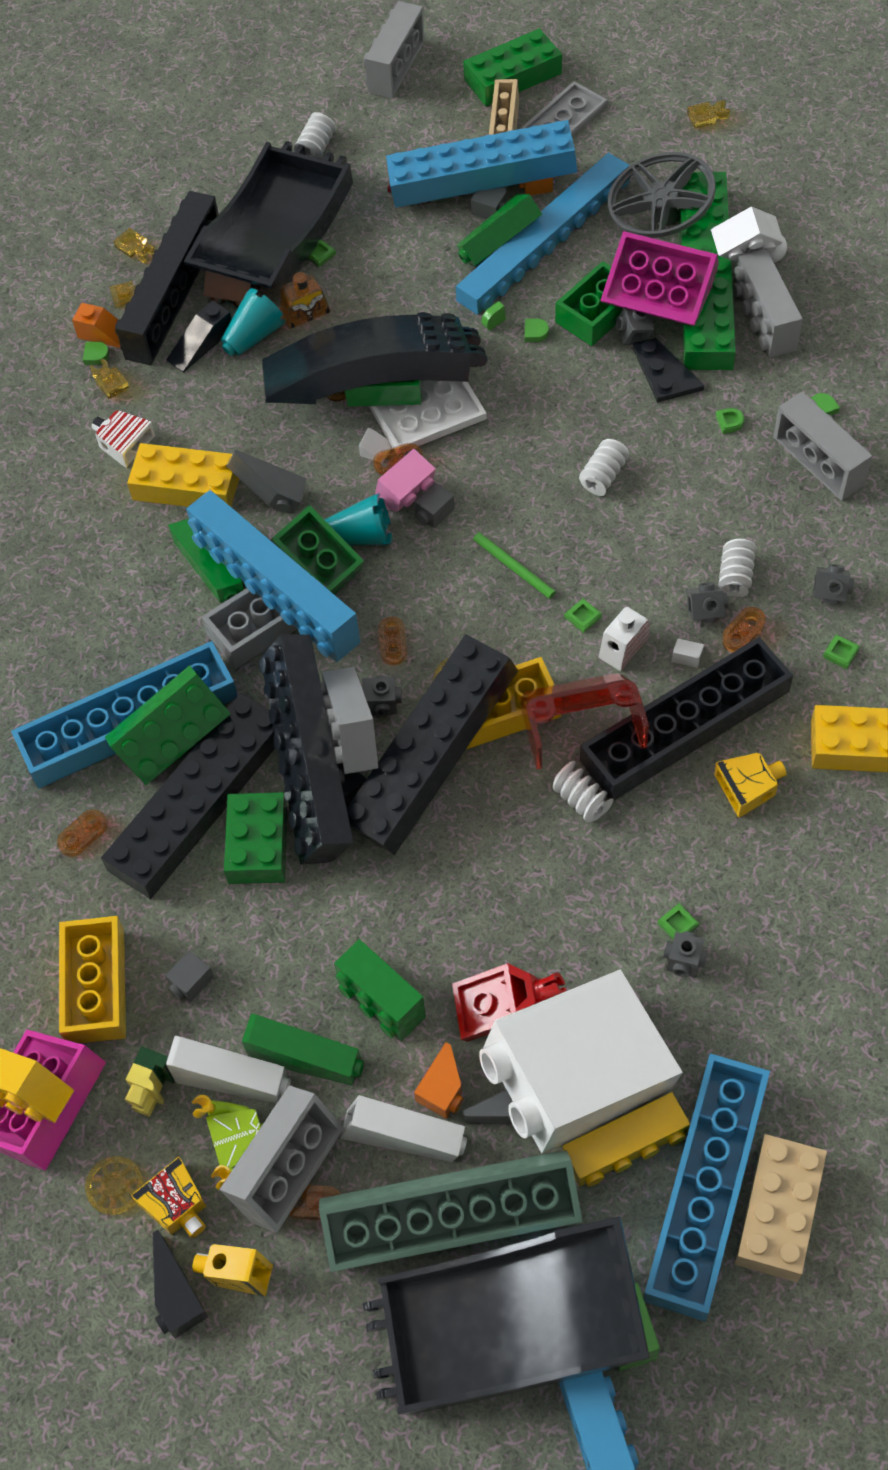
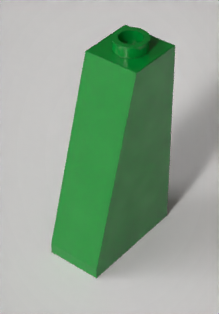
(498, 229)
(214, 575)
(301, 1050)

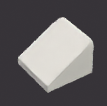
(372, 443)
(687, 653)

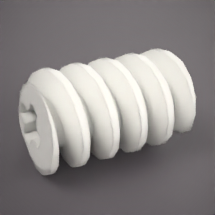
(316, 134)
(603, 466)
(737, 567)
(580, 794)

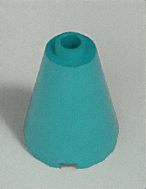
(251, 323)
(363, 522)

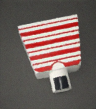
(122, 435)
(628, 633)

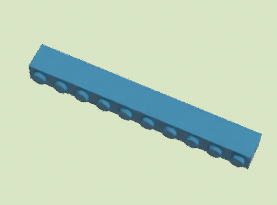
(541, 236)

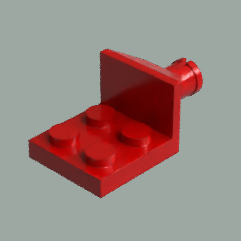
(498, 994)

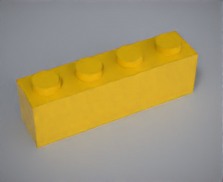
(626, 1139)

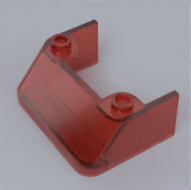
(544, 703)

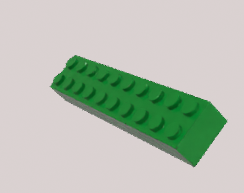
(712, 339)

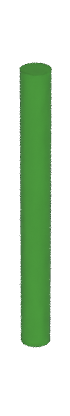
(514, 565)

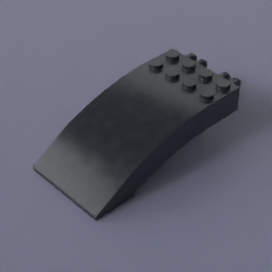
(274, 216)
(370, 354)
(510, 1319)

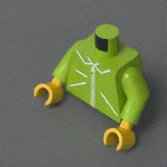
(231, 1131)

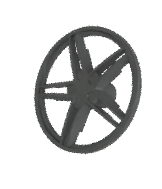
(664, 196)

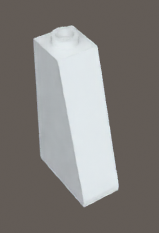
(225, 1071)
(402, 1130)

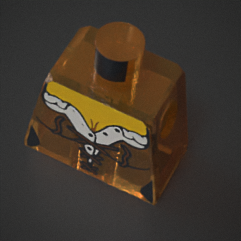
(302, 300)

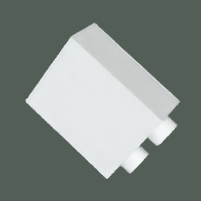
(578, 1061)

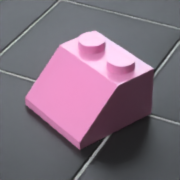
(405, 481)

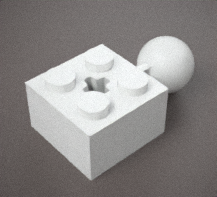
(748, 233)

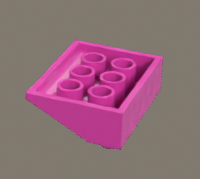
(660, 278)
(73, 1064)

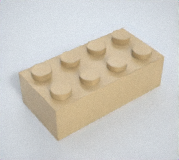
(781, 1208)

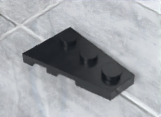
(664, 372)

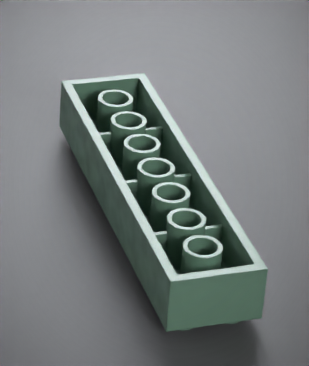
(449, 1210)

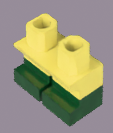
(147, 1080)

